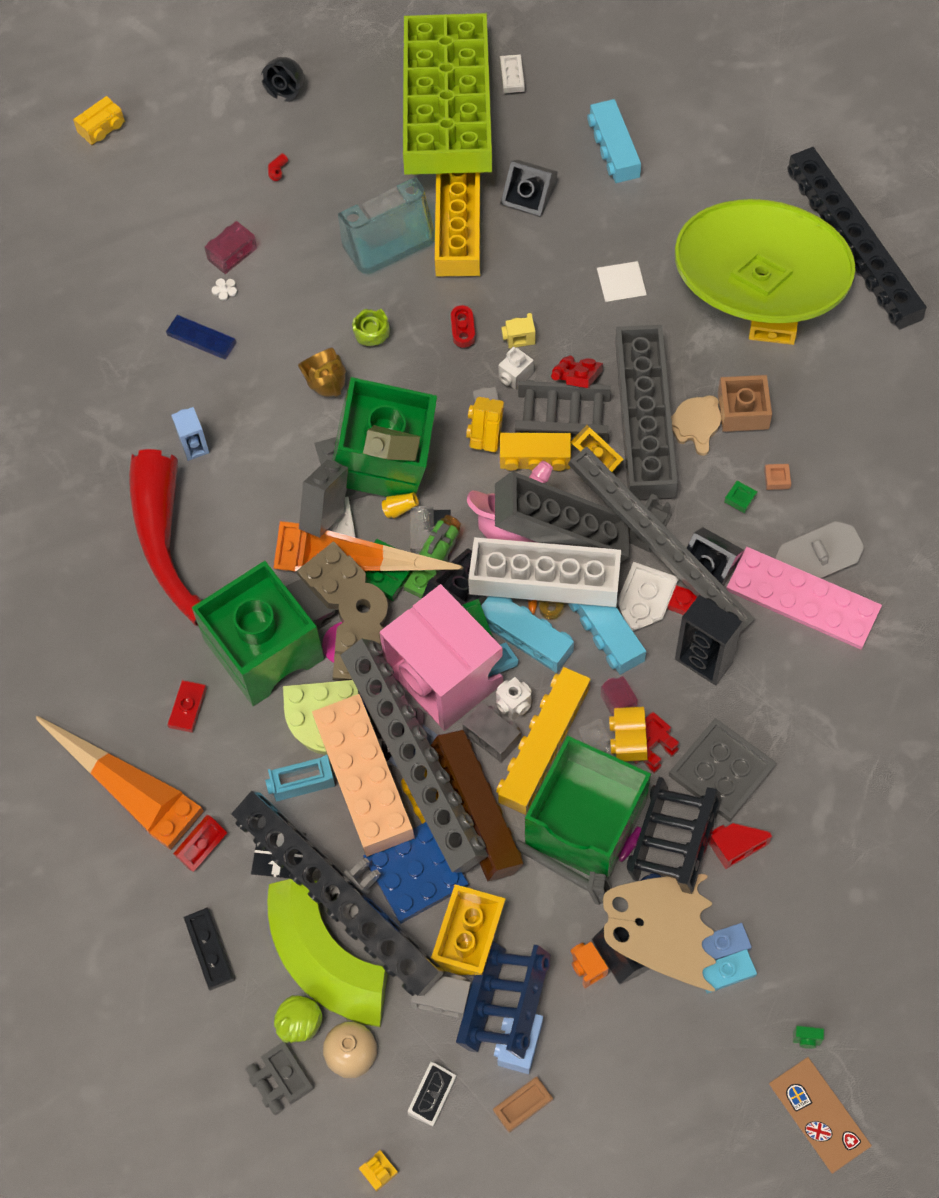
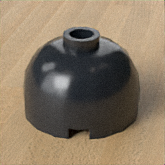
(283, 78)

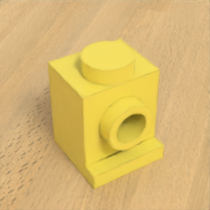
(519, 331)

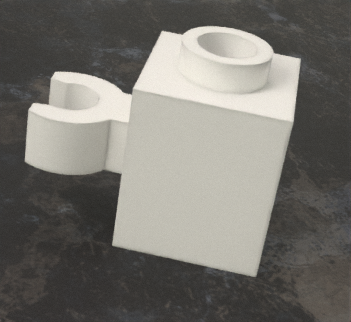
(515, 368)

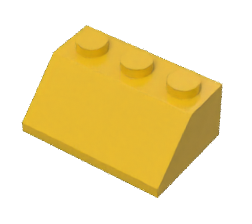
(467, 931)

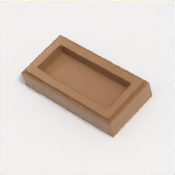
(522, 1104)

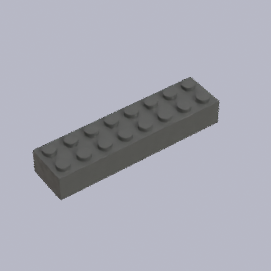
(645, 411)

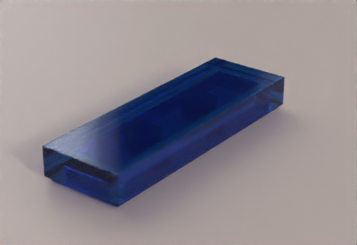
(201, 337)

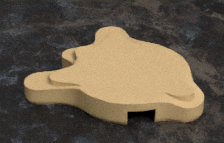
(697, 421)

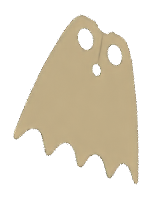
(671, 928)

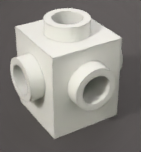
(510, 704)

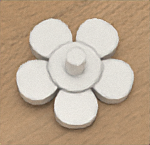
(224, 289)

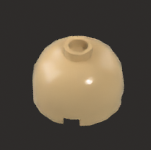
(349, 1049)

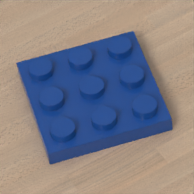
(414, 874)

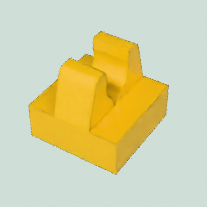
(378, 1170)

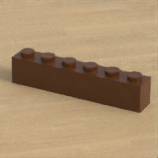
(478, 801)

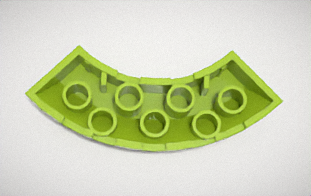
(316, 960)

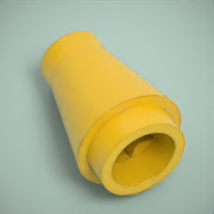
(399, 504)

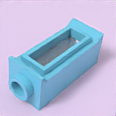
(300, 778)

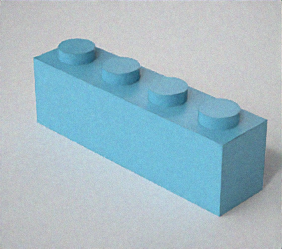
(614, 141)
(527, 632)
(611, 635)

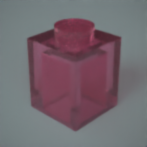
(617, 694)

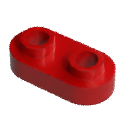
(462, 328)

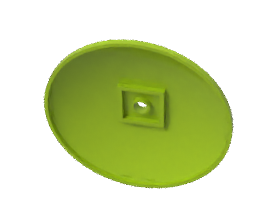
(736, 241)

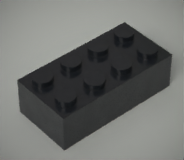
(708, 639)

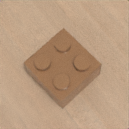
(744, 403)

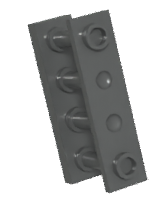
(552, 391)

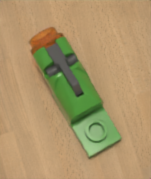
(438, 547)

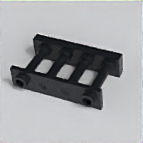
(693, 852)

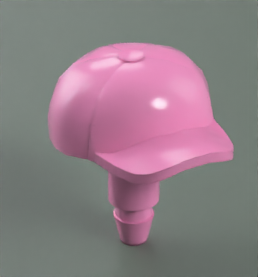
(484, 506)

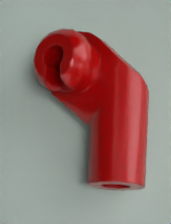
(274, 167)

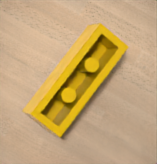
(529, 449)

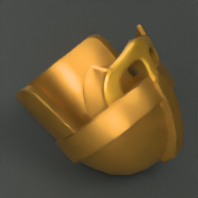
(324, 372)

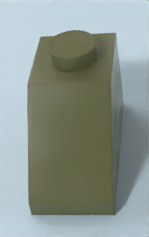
(391, 444)

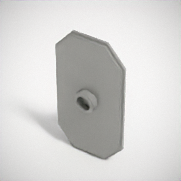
(823, 550)

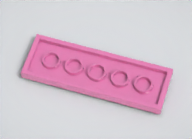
(804, 598)

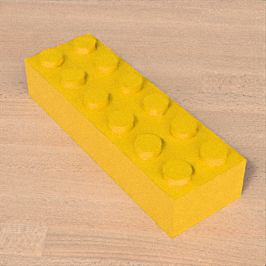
(457, 224)

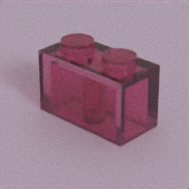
(230, 247)

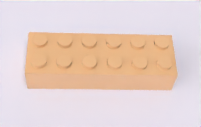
(363, 775)

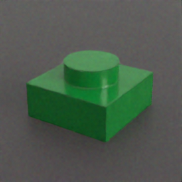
(740, 496)
(808, 1036)

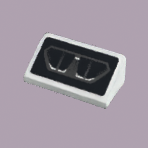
(431, 1094)

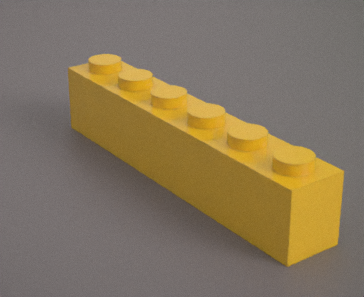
(543, 741)

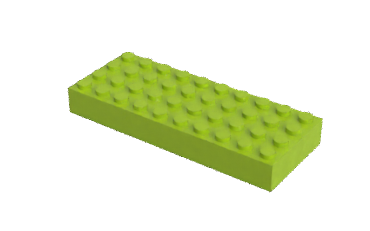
(446, 94)

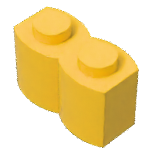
(629, 734)

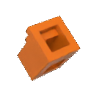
(588, 963)

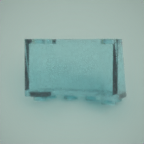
(389, 235)

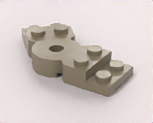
(342, 587)

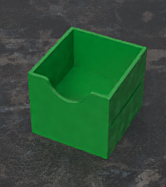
(387, 407)
(258, 631)
(586, 808)

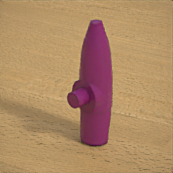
(630, 844)

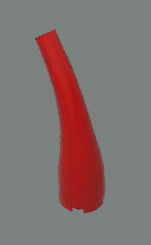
(152, 501)

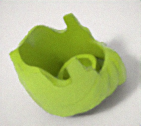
(371, 327)
(297, 1019)

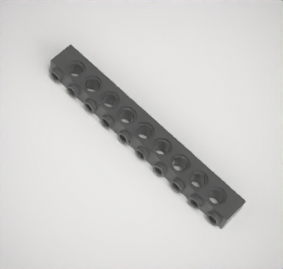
(424, 790)

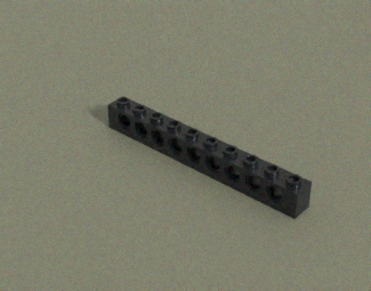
(870, 256)
(427, 969)

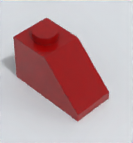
(737, 842)

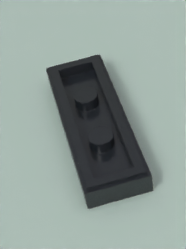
(208, 949)

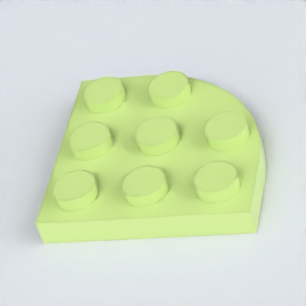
(305, 698)

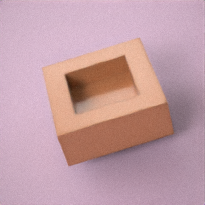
(777, 476)

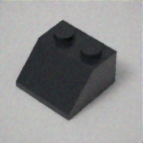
(528, 187)
(715, 553)

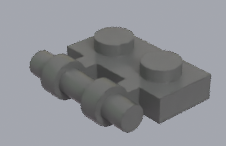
(287, 1074)

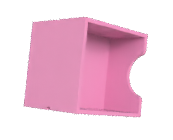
(442, 656)

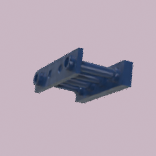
(481, 994)

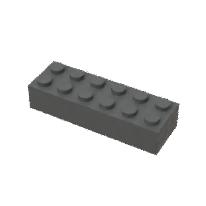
(556, 516)

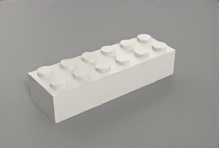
(544, 572)

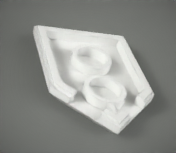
(645, 595)

